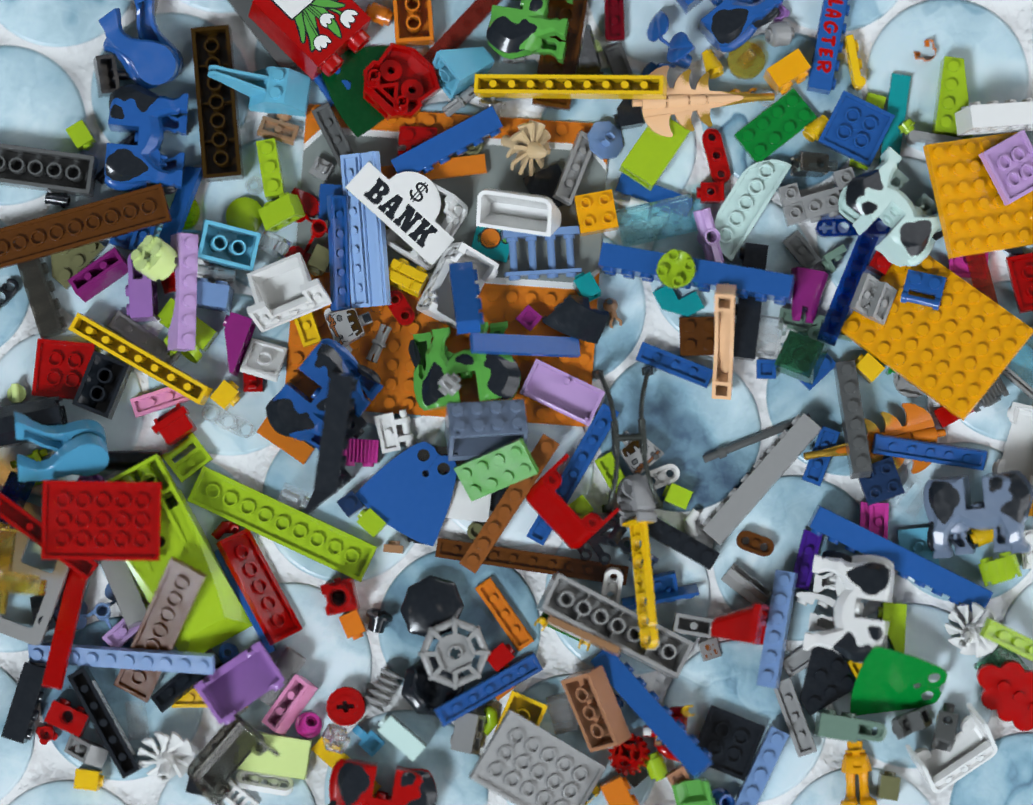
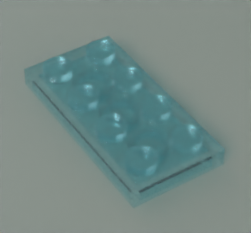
(656, 220)

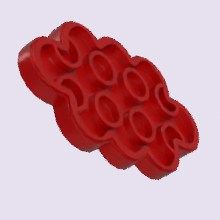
(1008, 692)

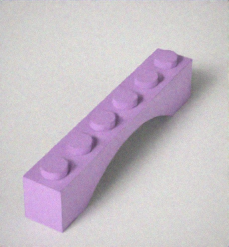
(183, 324)

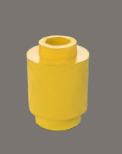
(981, 537)

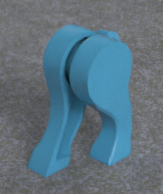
(78, 447)

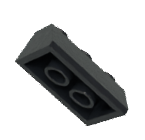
(102, 385)

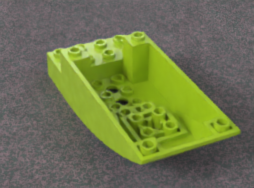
(217, 610)

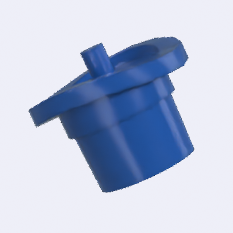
(722, 796)

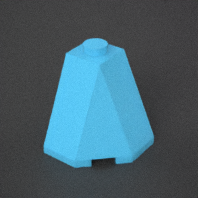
(459, 68)

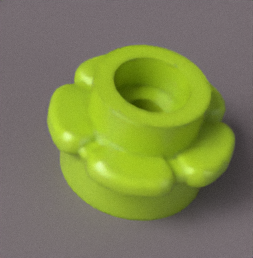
(906, 126)

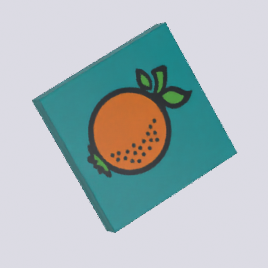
(489, 243)

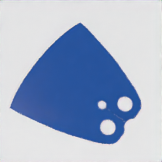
(407, 498)

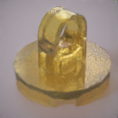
(746, 61)

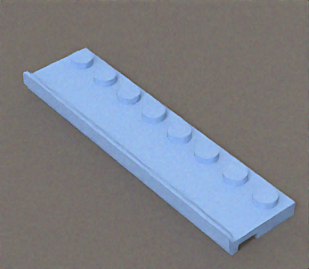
(365, 240)

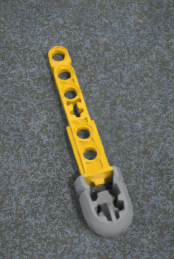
(637, 512)

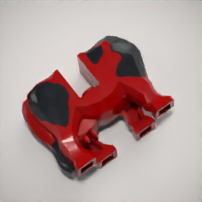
(354, 781)

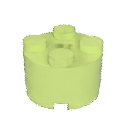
(154, 258)

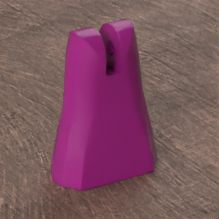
(807, 292)

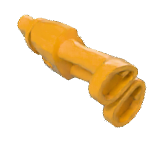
(855, 763)

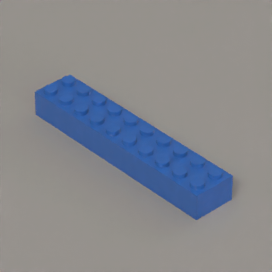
(749, 282)

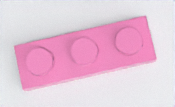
(156, 401)

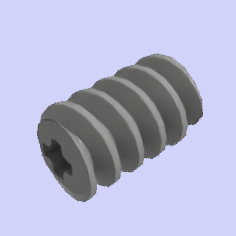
(383, 688)

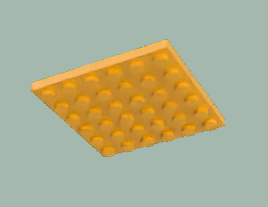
(969, 203)

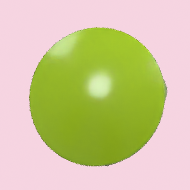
(244, 214)
(676, 269)

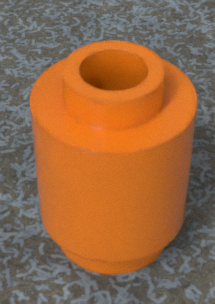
(379, 14)

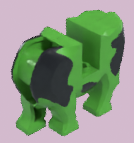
(527, 31)
(496, 374)

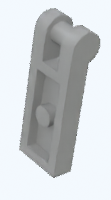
(928, 138)

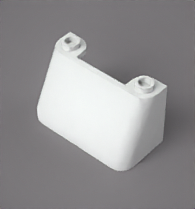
(450, 218)
(437, 296)
(1019, 444)

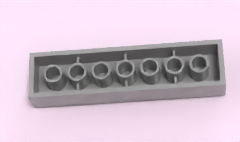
(613, 623)

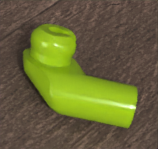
(492, 719)

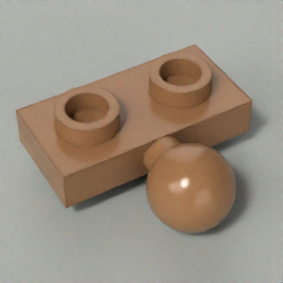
(278, 129)

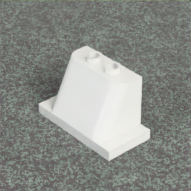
(284, 292)

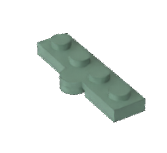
(811, 329)

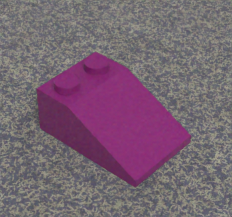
(238, 337)

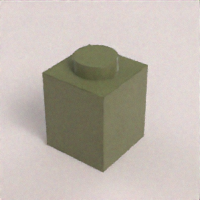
(318, 260)
(888, 786)

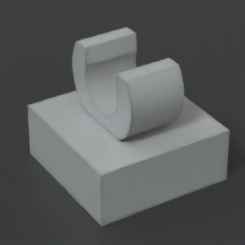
(321, 169)

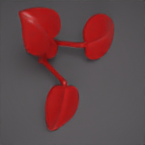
(318, 227)

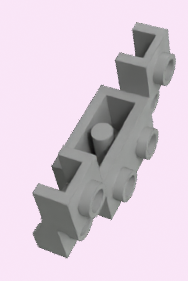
(816, 205)

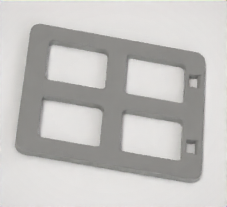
(54, 586)

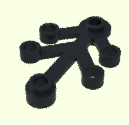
(598, 539)

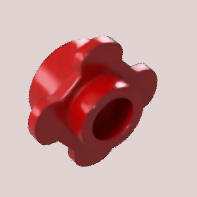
(45, 738)

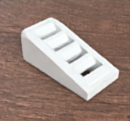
(241, 792)

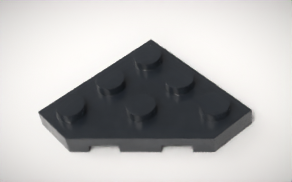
(825, 679)

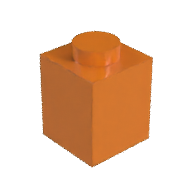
(353, 624)

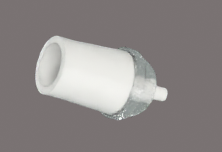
(628, 201)

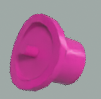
(308, 725)

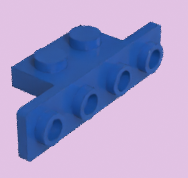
(665, 590)

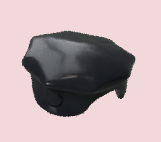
(430, 604)
(427, 694)

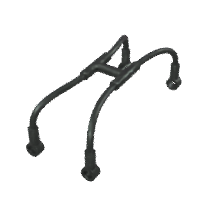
(617, 438)

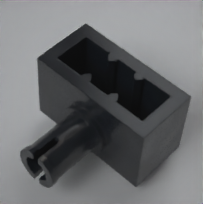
(108, 74)

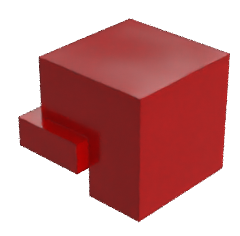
(174, 425)

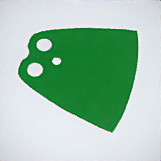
(889, 681)

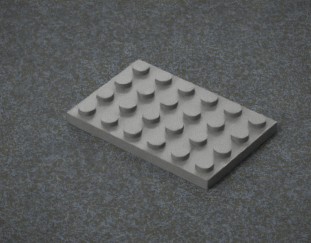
(534, 766)

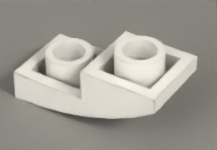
(808, 598)

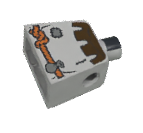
(347, 325)
(633, 458)

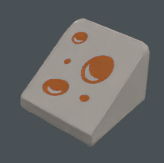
(709, 649)

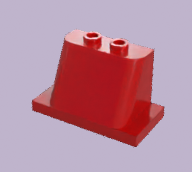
(742, 625)

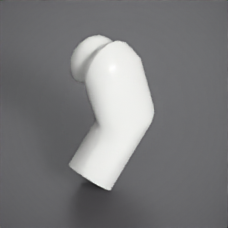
(689, 523)

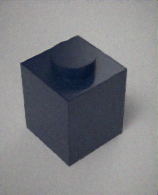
(350, 504)

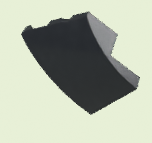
(577, 319)

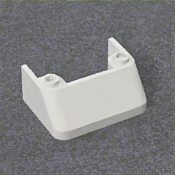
(970, 750)

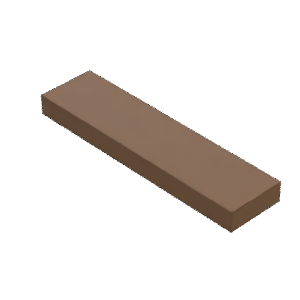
(584, 635)

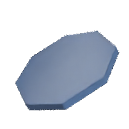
(605, 140)

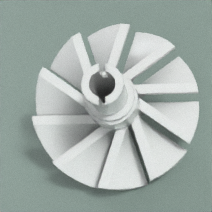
(970, 641)
(170, 757)

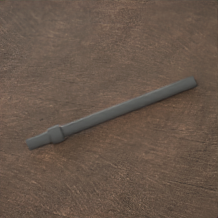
(722, 451)

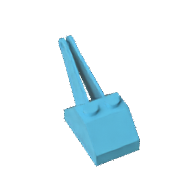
(270, 89)
(226, 245)

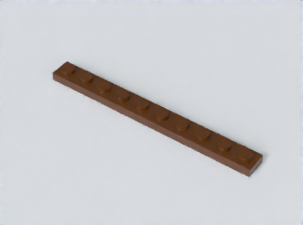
(531, 561)

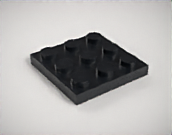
(730, 741)

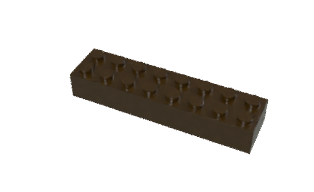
(216, 105)

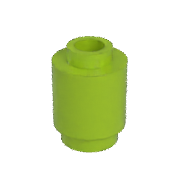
(656, 766)

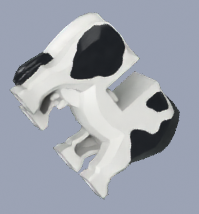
(852, 579)

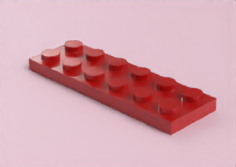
(259, 586)

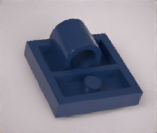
(882, 483)

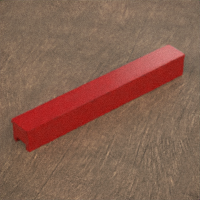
(32, 528)

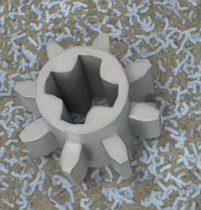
(449, 384)

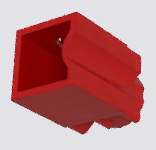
(348, 587)

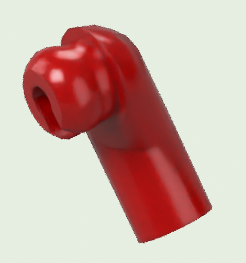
(225, 527)

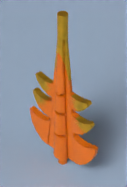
(918, 426)

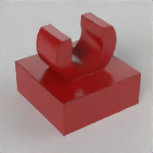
(252, 383)

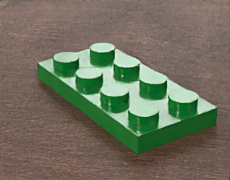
(775, 126)

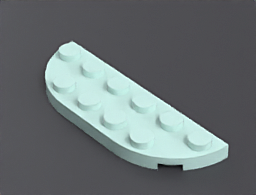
(747, 203)

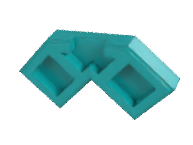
(685, 306)

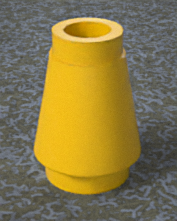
(712, 64)
(815, 128)

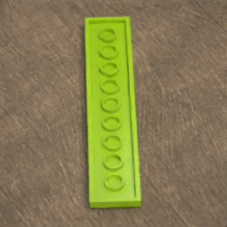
(282, 523)

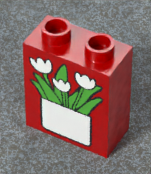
(313, 30)

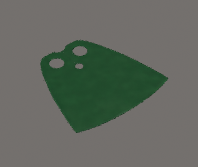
(350, 103)

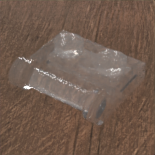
(914, 506)

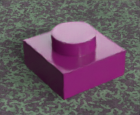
(529, 318)

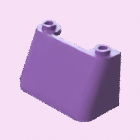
(240, 682)

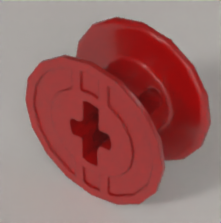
(340, 716)

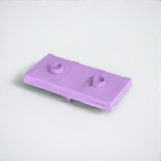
(562, 392)

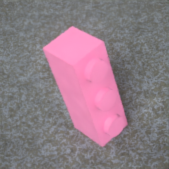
(289, 704)

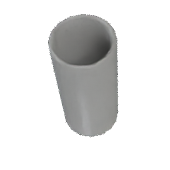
(289, 665)

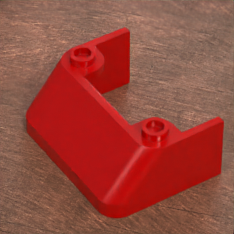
(558, 514)

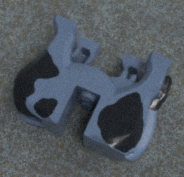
(951, 514)

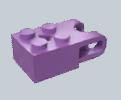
(142, 296)

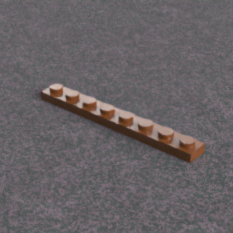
(507, 507)

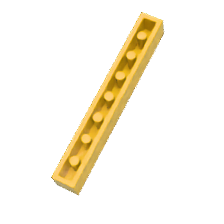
(140, 359)

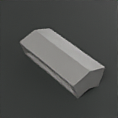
(746, 585)

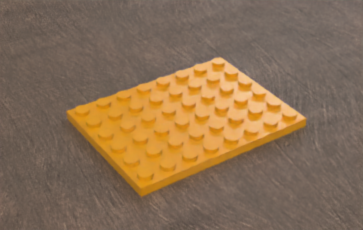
(944, 352)

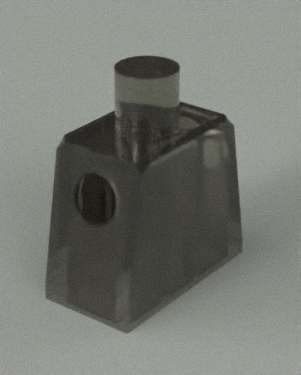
(812, 164)

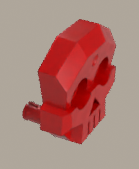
(410, 72)

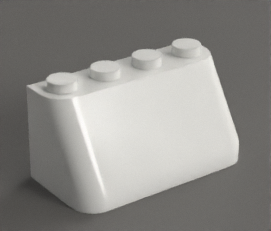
(517, 212)

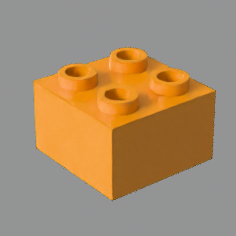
(786, 72)
(596, 212)

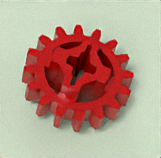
(637, 754)

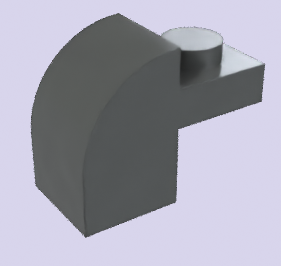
(911, 722)

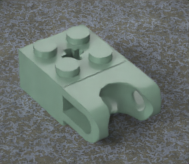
(847, 727)

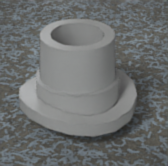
(486, 103)

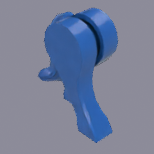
(150, 57)

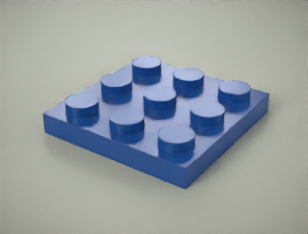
(856, 128)

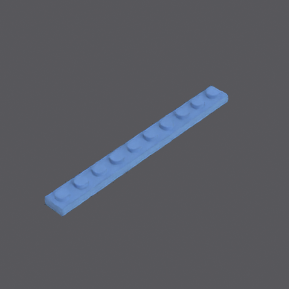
(130, 658)

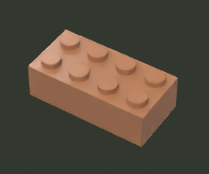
(596, 709)

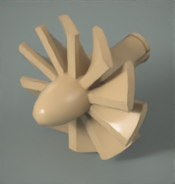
(529, 144)

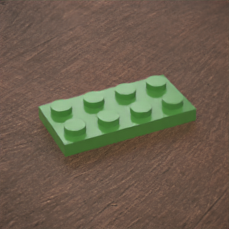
(496, 469)

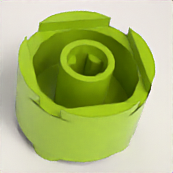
(999, 569)

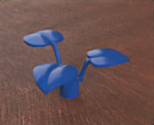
(678, 49)

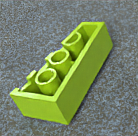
(950, 96)

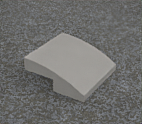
(873, 298)

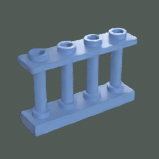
(567, 232)

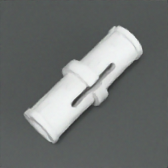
(216, 273)

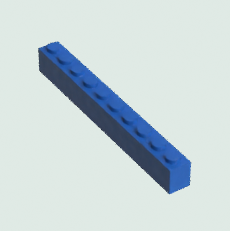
(905, 561)

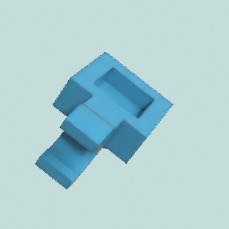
(370, 741)

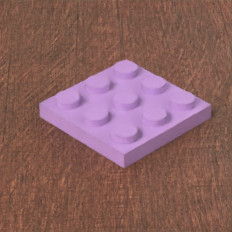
(1010, 166)

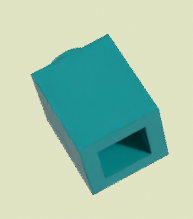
(586, 286)

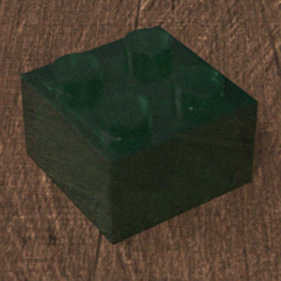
(801, 357)

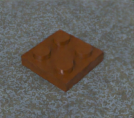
(696, 336)

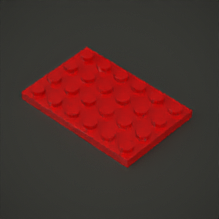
(101, 520)

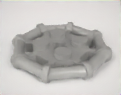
(444, 647)

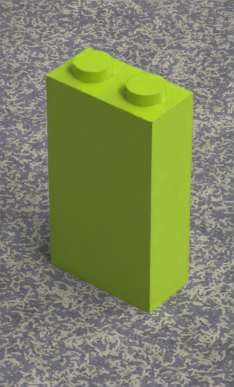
(653, 154)

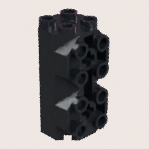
(42, 411)

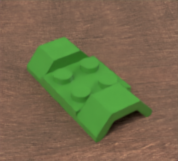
(693, 792)

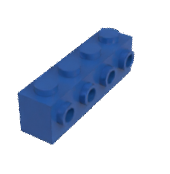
(465, 297)

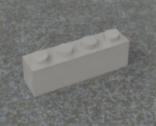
(125, 591)

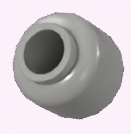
(779, 34)

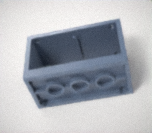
(483, 426)

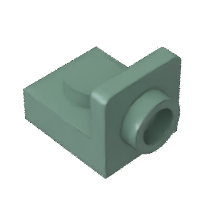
(835, 255)

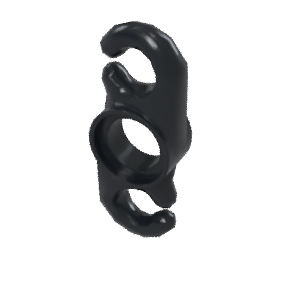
(9, 294)

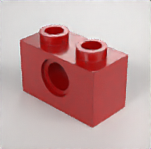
(56, 717)

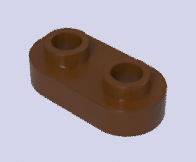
(754, 544)

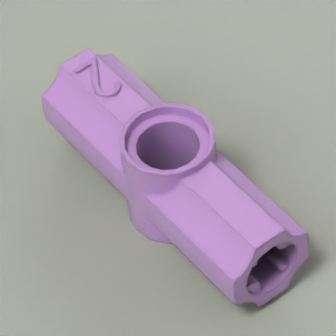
(706, 225)

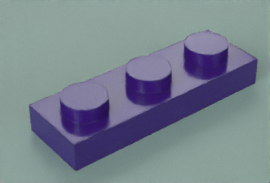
(804, 560)

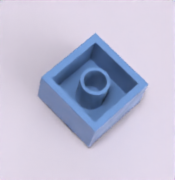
(214, 296)

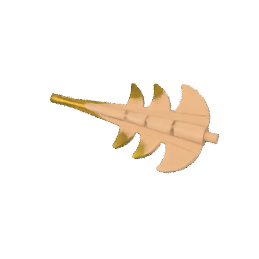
(683, 100)

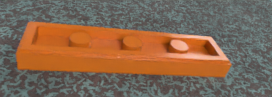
(504, 614)

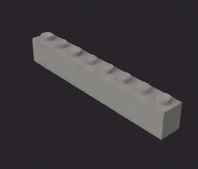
(761, 480)

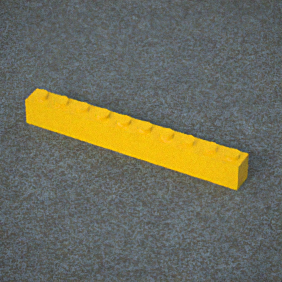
(570, 86)

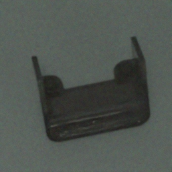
(223, 757)

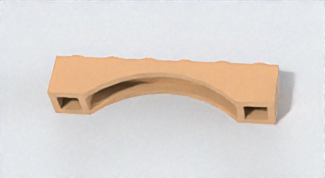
(724, 341)

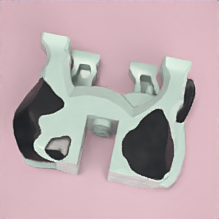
(879, 195)

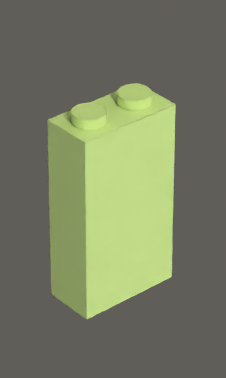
(291, 762)

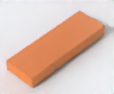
(298, 449)

